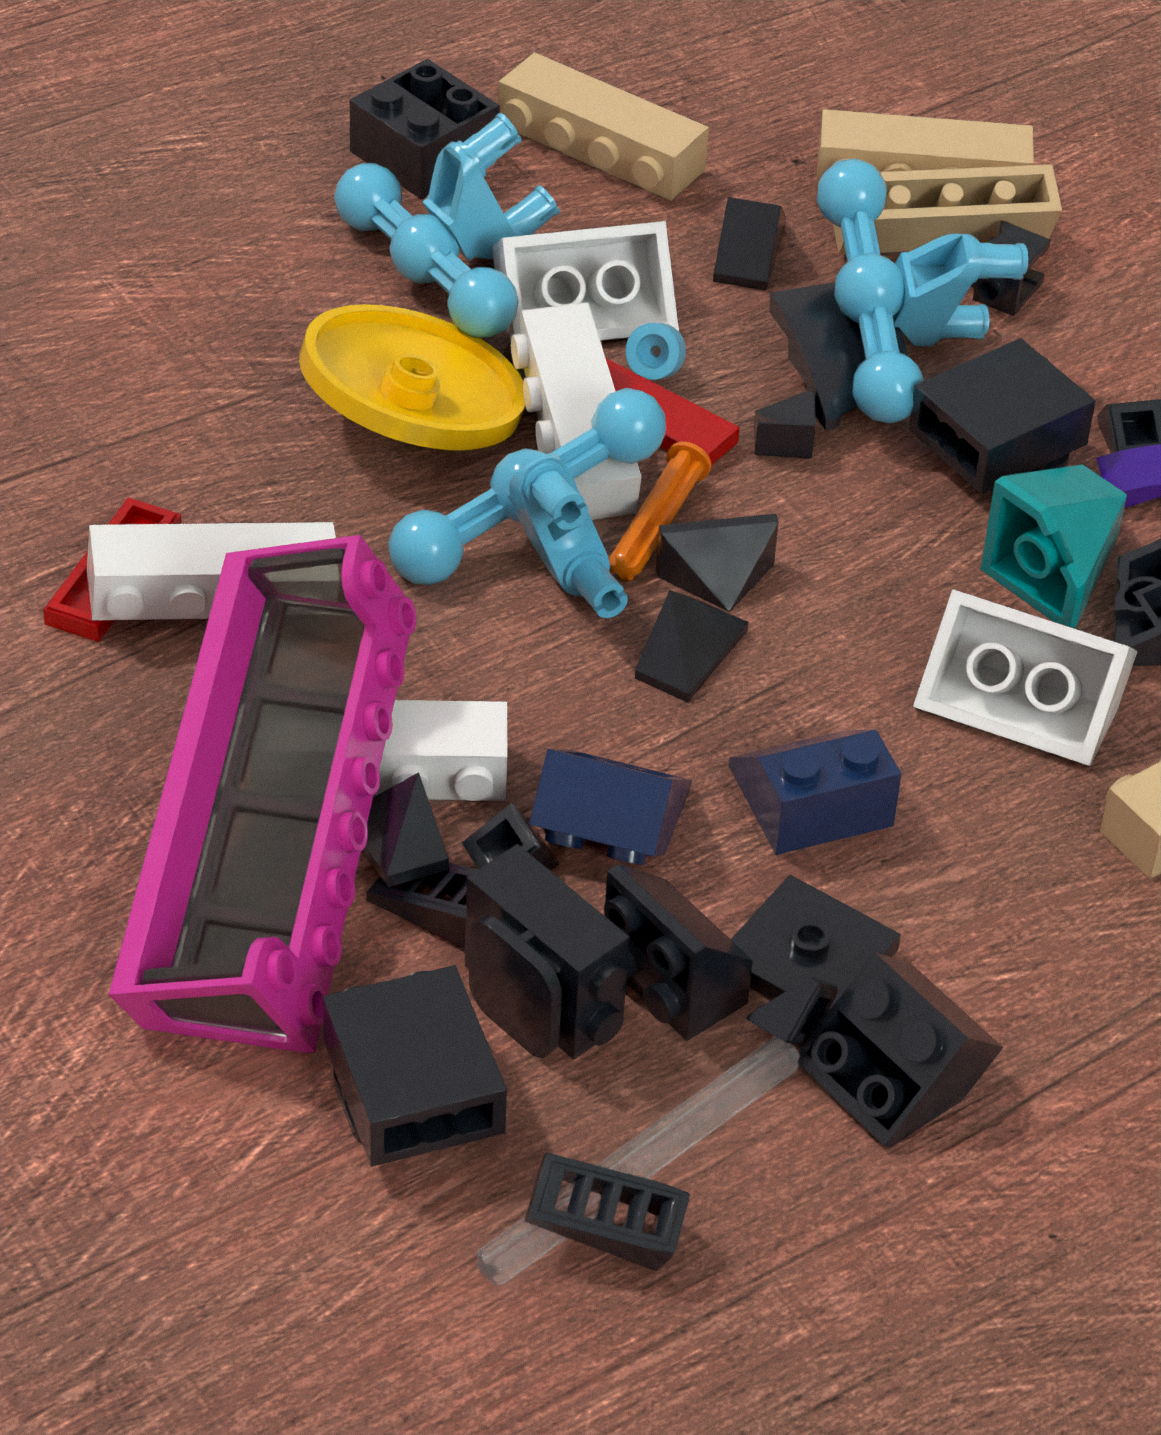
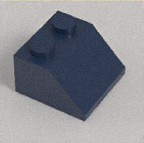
(820, 788)
(608, 804)

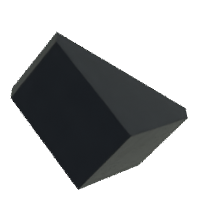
(749, 243)

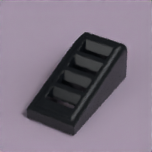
(429, 910)
(639, 1193)

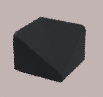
(786, 427)

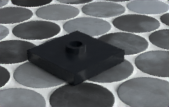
(809, 935)

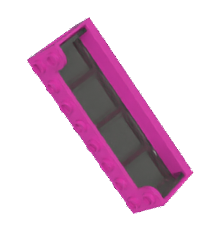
(267, 797)

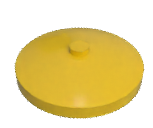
(412, 377)

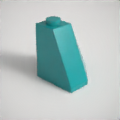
(1052, 537)

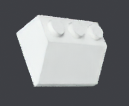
(614, 269)
(1024, 677)

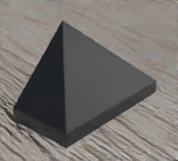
(717, 557)
(687, 645)
(404, 834)

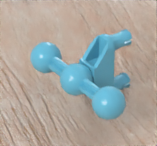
(460, 220)
(914, 294)
(546, 501)

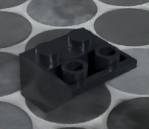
(413, 119)
(676, 954)
(896, 1050)

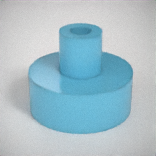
(644, 351)

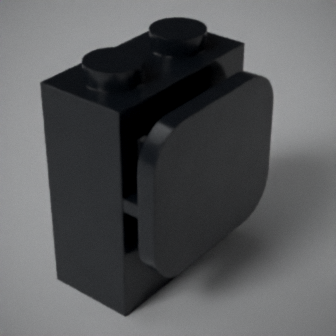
(1002, 415)
(543, 958)
(413, 1065)

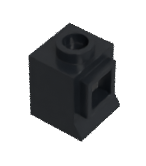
(1006, 293)

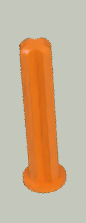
(684, 468)

